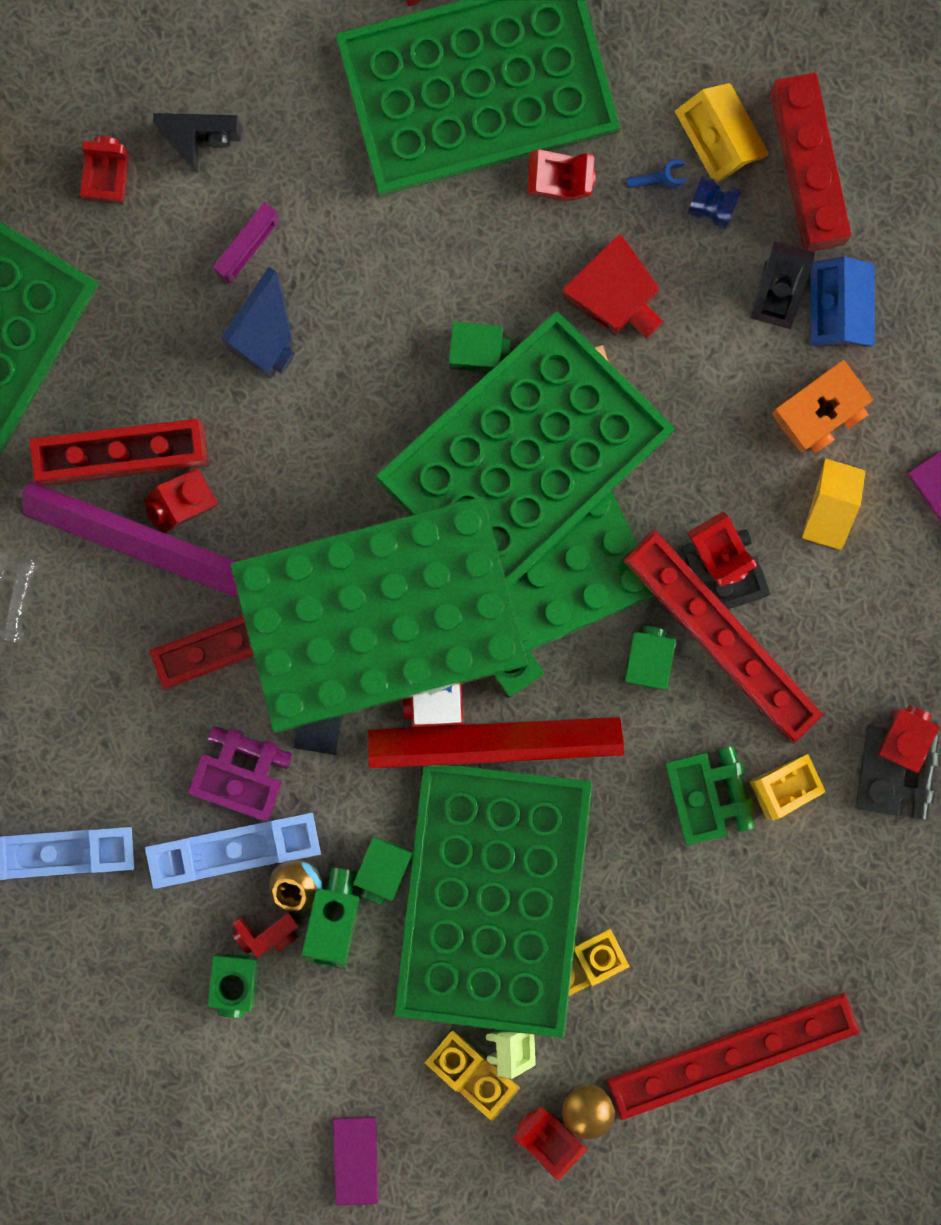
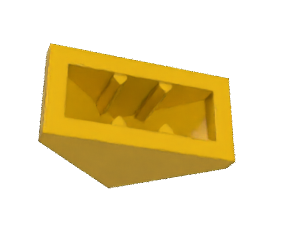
(834, 504)
(787, 787)

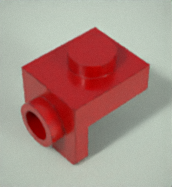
(104, 170)
(560, 175)
(179, 501)
(721, 550)
(909, 738)
(277, 935)
(549, 1142)

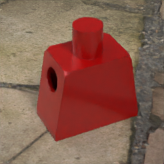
(616, 290)

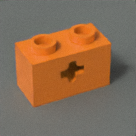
(840, 389)

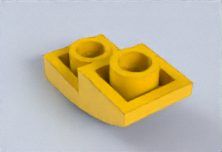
(596, 960)
(472, 1075)

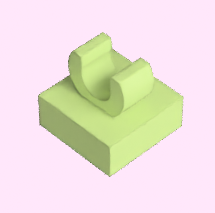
(513, 1054)

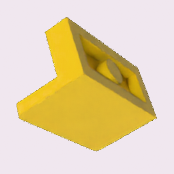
(721, 131)

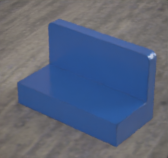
(842, 302)

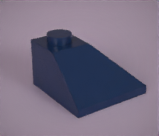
(262, 328)

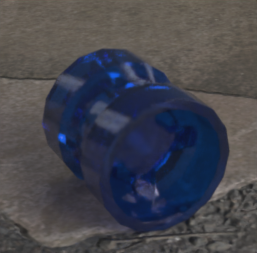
(714, 201)

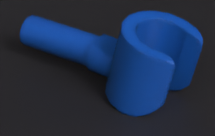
(659, 177)

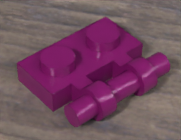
(236, 786)

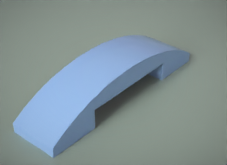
(232, 850)
(66, 853)

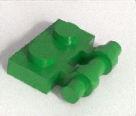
(697, 798)

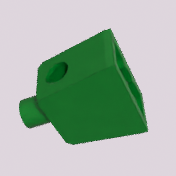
(327, 940)

